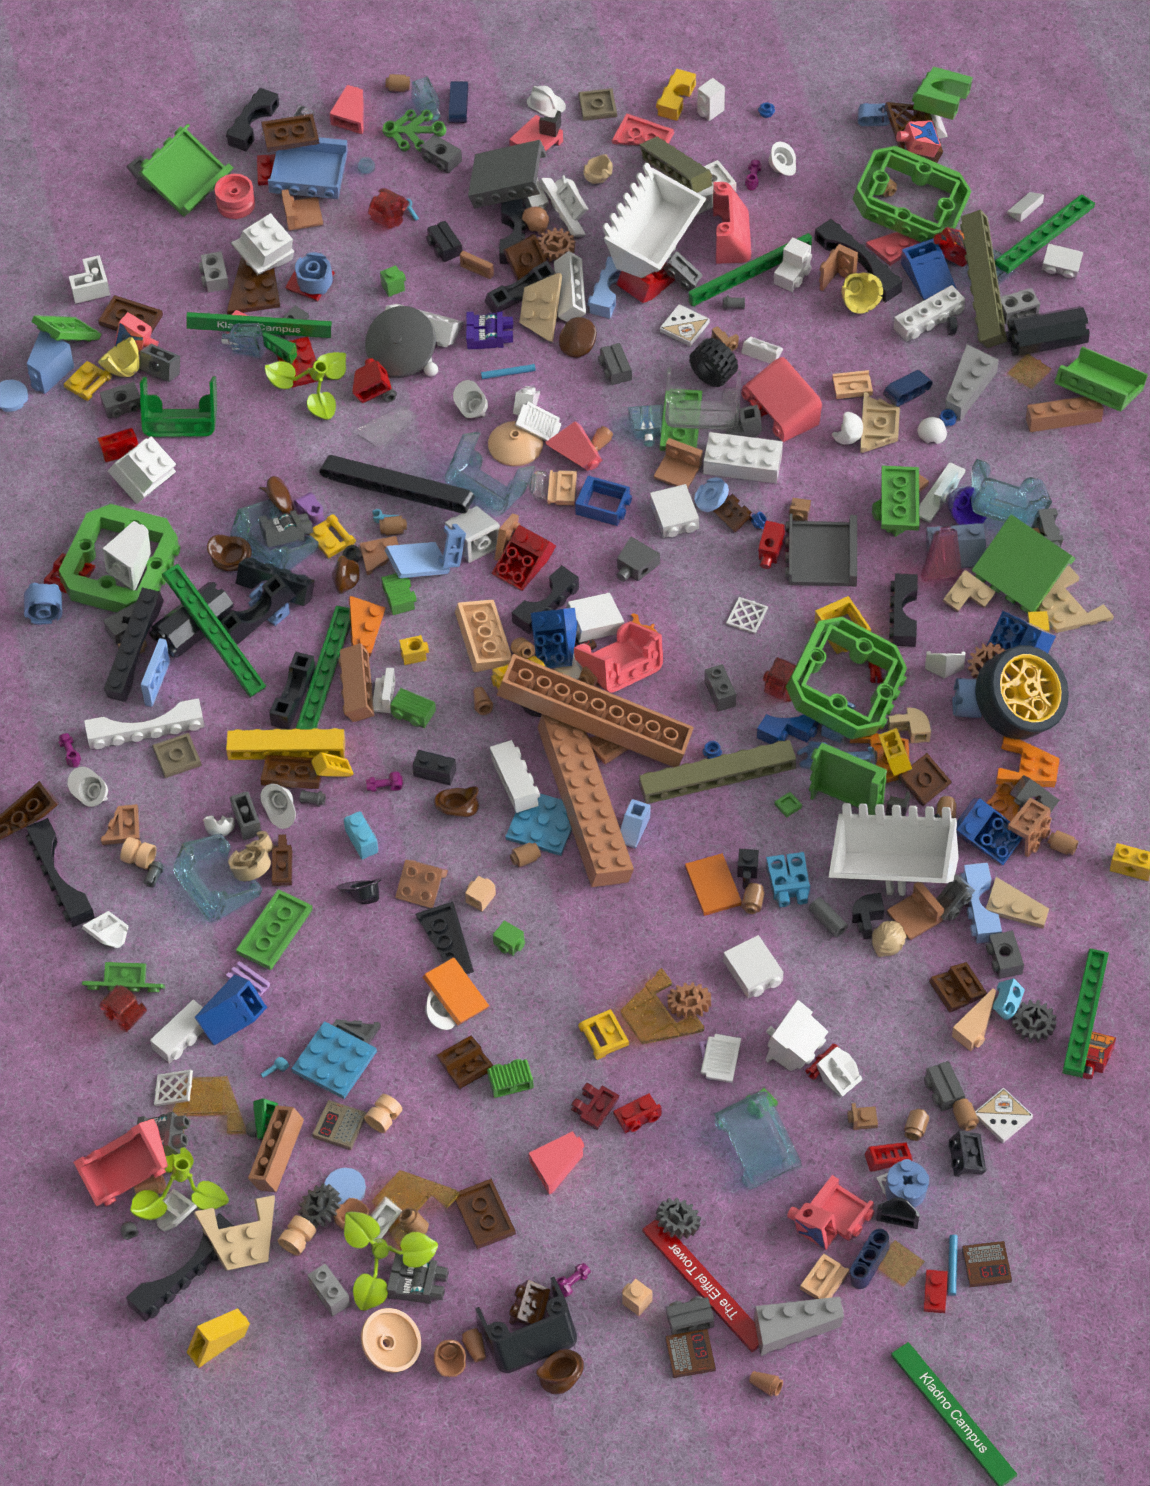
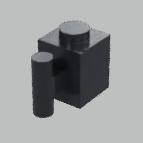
(747, 865)

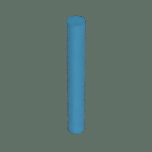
(508, 371)
(952, 1265)

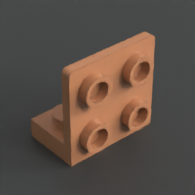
(301, 212)
(840, 261)
(679, 464)
(1032, 824)
(420, 883)
(917, 911)

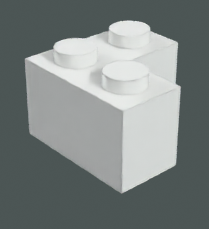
(794, 265)
(90, 284)

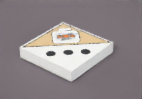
(684, 325)
(1003, 1115)

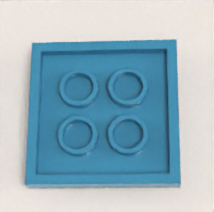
(543, 824)
(334, 1060)

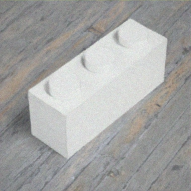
(178, 1033)

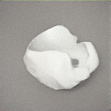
(850, 429)

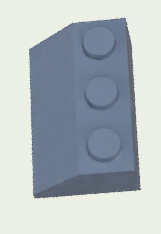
(970, 539)

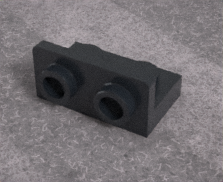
(967, 1153)

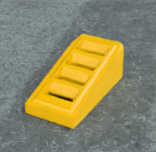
(330, 765)

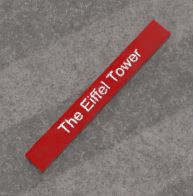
(704, 1284)

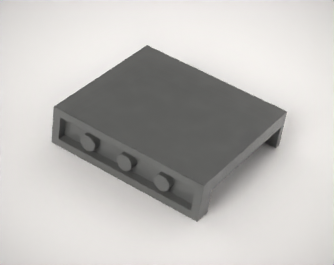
(505, 174)
(821, 552)

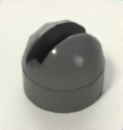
(251, 1129)
(128, 1230)

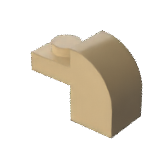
(914, 722)

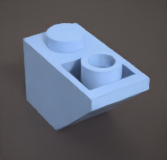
(635, 822)

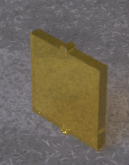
(1029, 371)
(900, 1263)

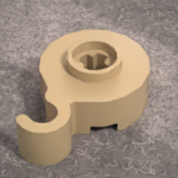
(254, 860)

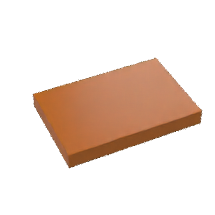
(713, 884)
(455, 991)

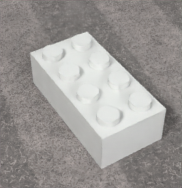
(743, 457)

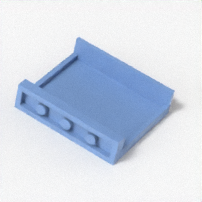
(310, 169)

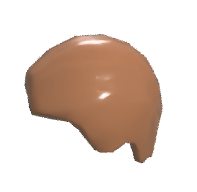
(536, 219)
(349, 1205)
(449, 1358)

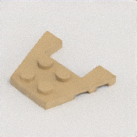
(1065, 611)
(243, 1243)

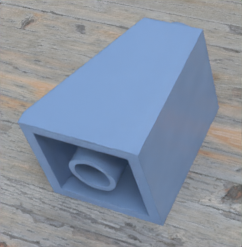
(48, 362)

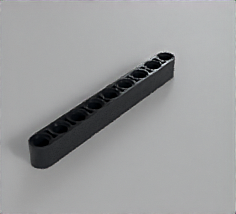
(397, 484)

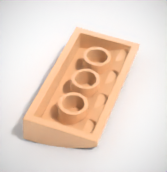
(483, 634)

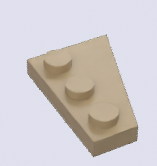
(1015, 905)

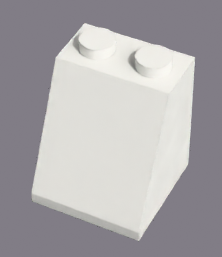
(480, 533)
(128, 554)

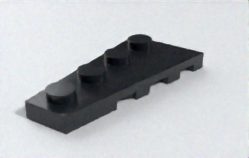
(446, 934)

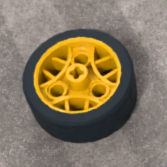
(1003, 696)

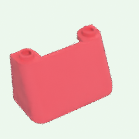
(733, 234)
(785, 398)
(625, 661)
(123, 1163)

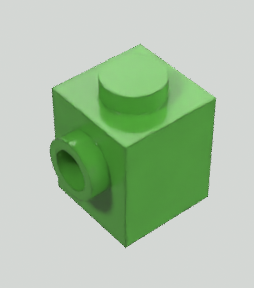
(392, 280)
(508, 938)

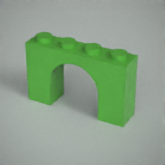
(941, 92)

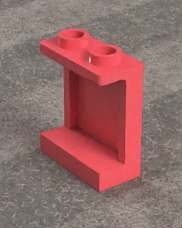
(530, 132)
(847, 1208)

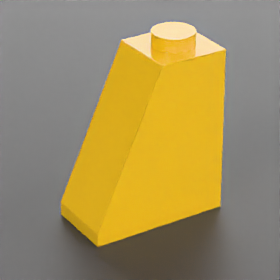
(216, 1336)

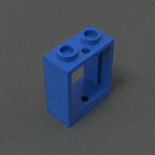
(607, 488)

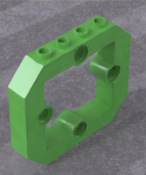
(921, 172)
(104, 591)
(833, 710)

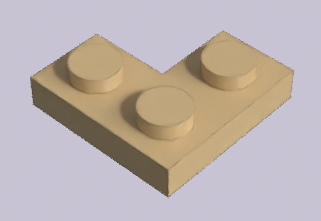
(970, 587)

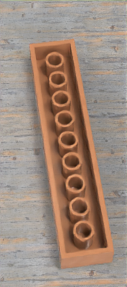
(595, 711)
(586, 803)

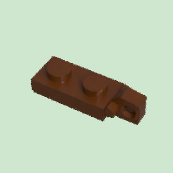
(282, 862)

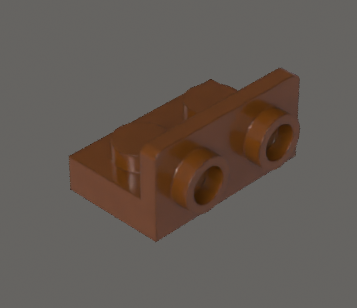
(733, 513)
(529, 1303)

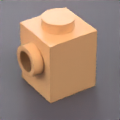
(480, 893)
(636, 1297)

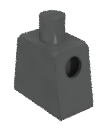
(636, 560)

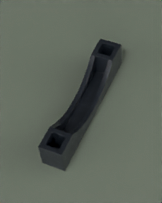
(831, 234)
(123, 669)
(75, 903)
(151, 1296)

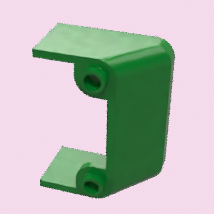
(178, 422)

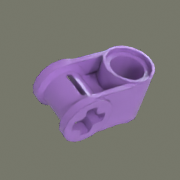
(310, 505)

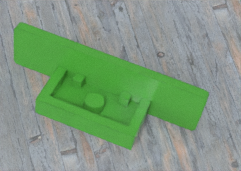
(125, 974)

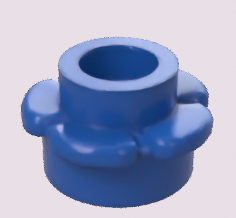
(766, 110)
(948, 414)
(758, 520)
(712, 745)

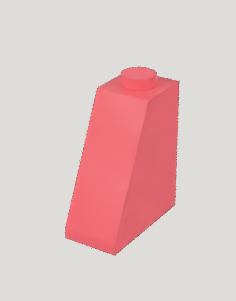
(349, 110)
(575, 446)
(556, 1160)

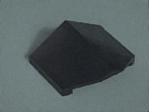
(898, 1212)

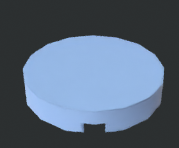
(12, 395)
(711, 495)
(348, 1183)

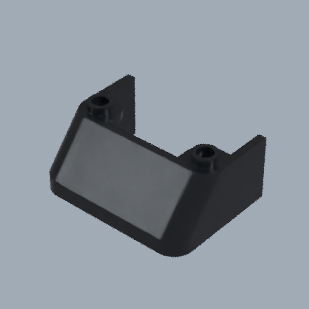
(534, 1341)

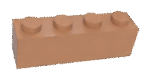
(1063, 413)
(356, 683)
(276, 1148)

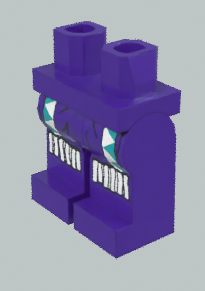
(488, 330)

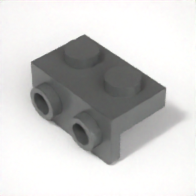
(682, 271)
(954, 897)

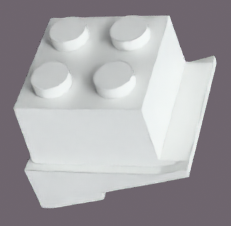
(265, 245)
(142, 469)
(795, 1038)

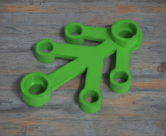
(412, 128)

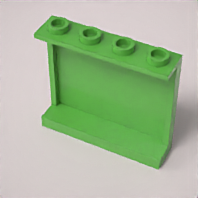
(183, 171)
(1102, 379)
(1022, 564)
(847, 778)

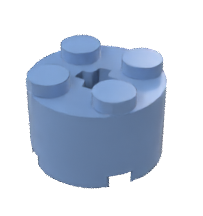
(313, 273)
(42, 603)
(965, 702)
(907, 1181)

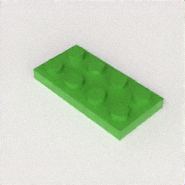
(65, 328)
(684, 435)
(900, 498)
(274, 929)

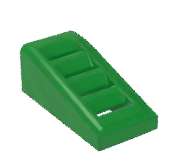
(284, 349)
(263, 1112)

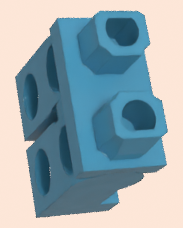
(790, 883)

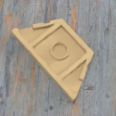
(541, 306)
(879, 423)

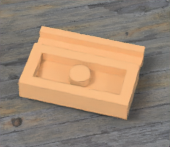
(852, 384)
(562, 487)
(824, 1278)

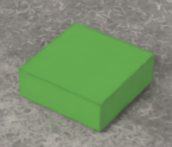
(788, 804)

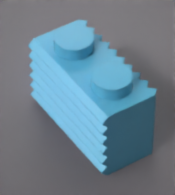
(361, 835)

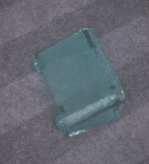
(1000, 499)
(281, 556)
(208, 879)
(759, 1139)

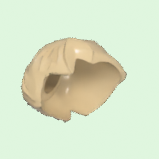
(598, 169)
(888, 938)

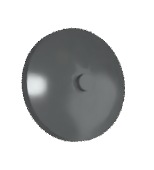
(401, 340)

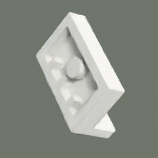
(384, 691)

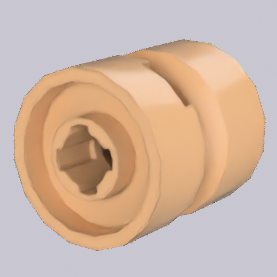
(138, 853)
(381, 1116)
(297, 1235)

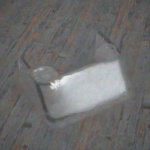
(702, 414)

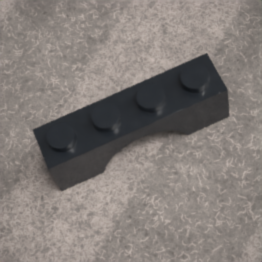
(261, 105)
(512, 216)
(507, 296)
(252, 572)
(562, 584)
(274, 596)
(904, 628)
(299, 676)

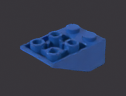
(927, 268)
(1013, 631)
(555, 636)
(987, 831)
(230, 1009)

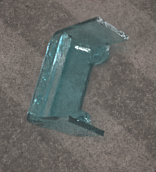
(488, 492)

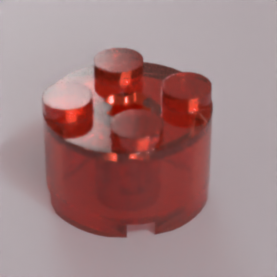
(387, 208)
(777, 679)
(123, 1007)

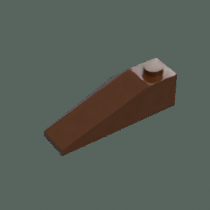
(27, 809)

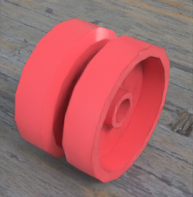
(234, 196)

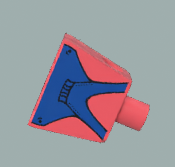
(920, 138)
(133, 327)
(814, 1224)

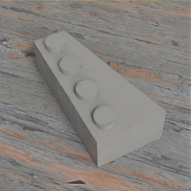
(970, 380)
(795, 1321)

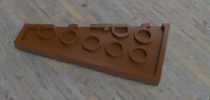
(253, 291)

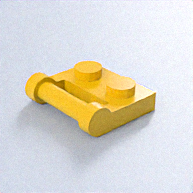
(84, 377)
(327, 541)
(609, 1030)

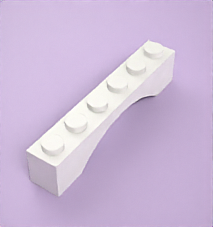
(106, 732)

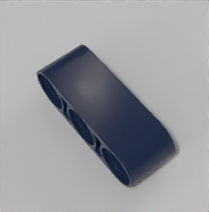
(458, 101)
(907, 388)
(869, 1267)

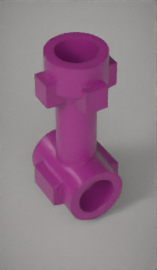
(751, 181)
(72, 757)
(395, 781)
(581, 1271)

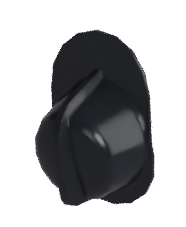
(362, 891)

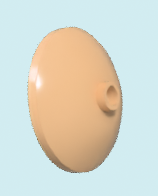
(511, 449)
(400, 1336)

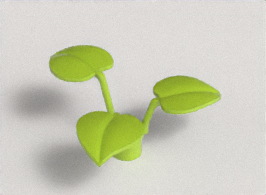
(330, 365)
(207, 1194)
(358, 1232)

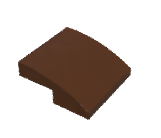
(957, 987)
(464, 1062)

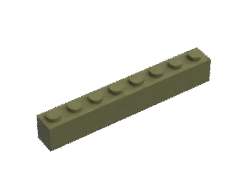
(983, 279)
(717, 771)

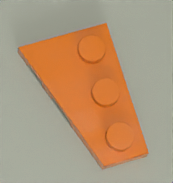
(365, 622)
(1004, 802)

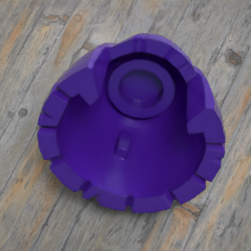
(961, 509)

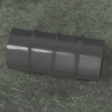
(828, 917)

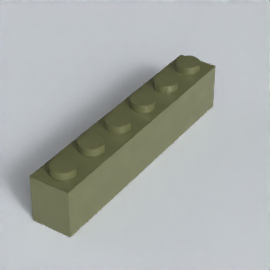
(676, 164)

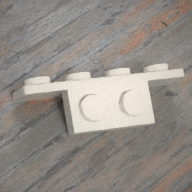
(568, 204)
(940, 492)

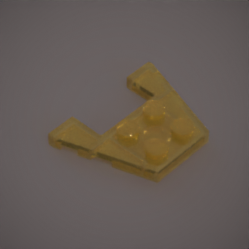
(651, 1019)
(211, 1098)
(412, 1192)

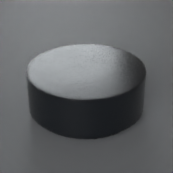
(951, 325)
(353, 553)

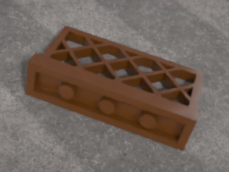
(918, 116)

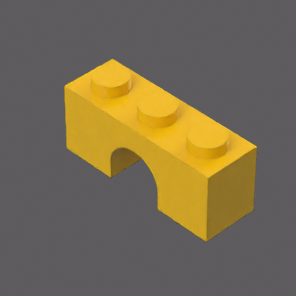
(679, 84)

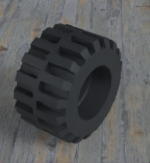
(713, 362)

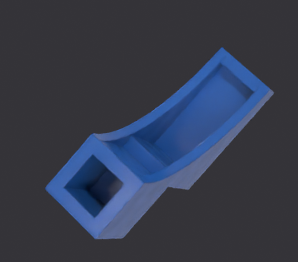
(777, 729)

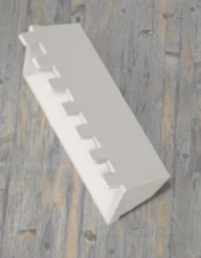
(650, 222)
(895, 846)

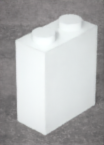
(674, 511)
(596, 617)
(753, 967)

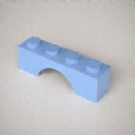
(604, 300)
(984, 921)

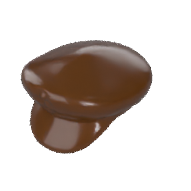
(577, 337)
(279, 494)
(228, 551)
(345, 574)
(458, 801)
(560, 1371)

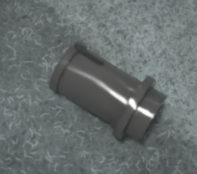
(733, 302)
(390, 395)
(313, 797)
(154, 871)

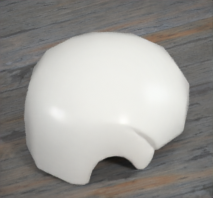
(932, 430)
(216, 827)

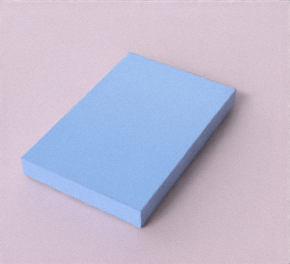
(416, 559)
(155, 672)

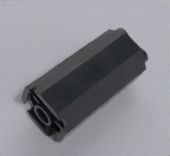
(1048, 331)
(180, 628)

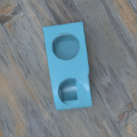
(1007, 999)

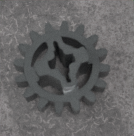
(1044, 1023)
(320, 1204)
(678, 1218)

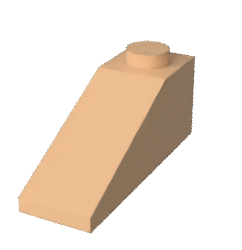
(973, 1026)

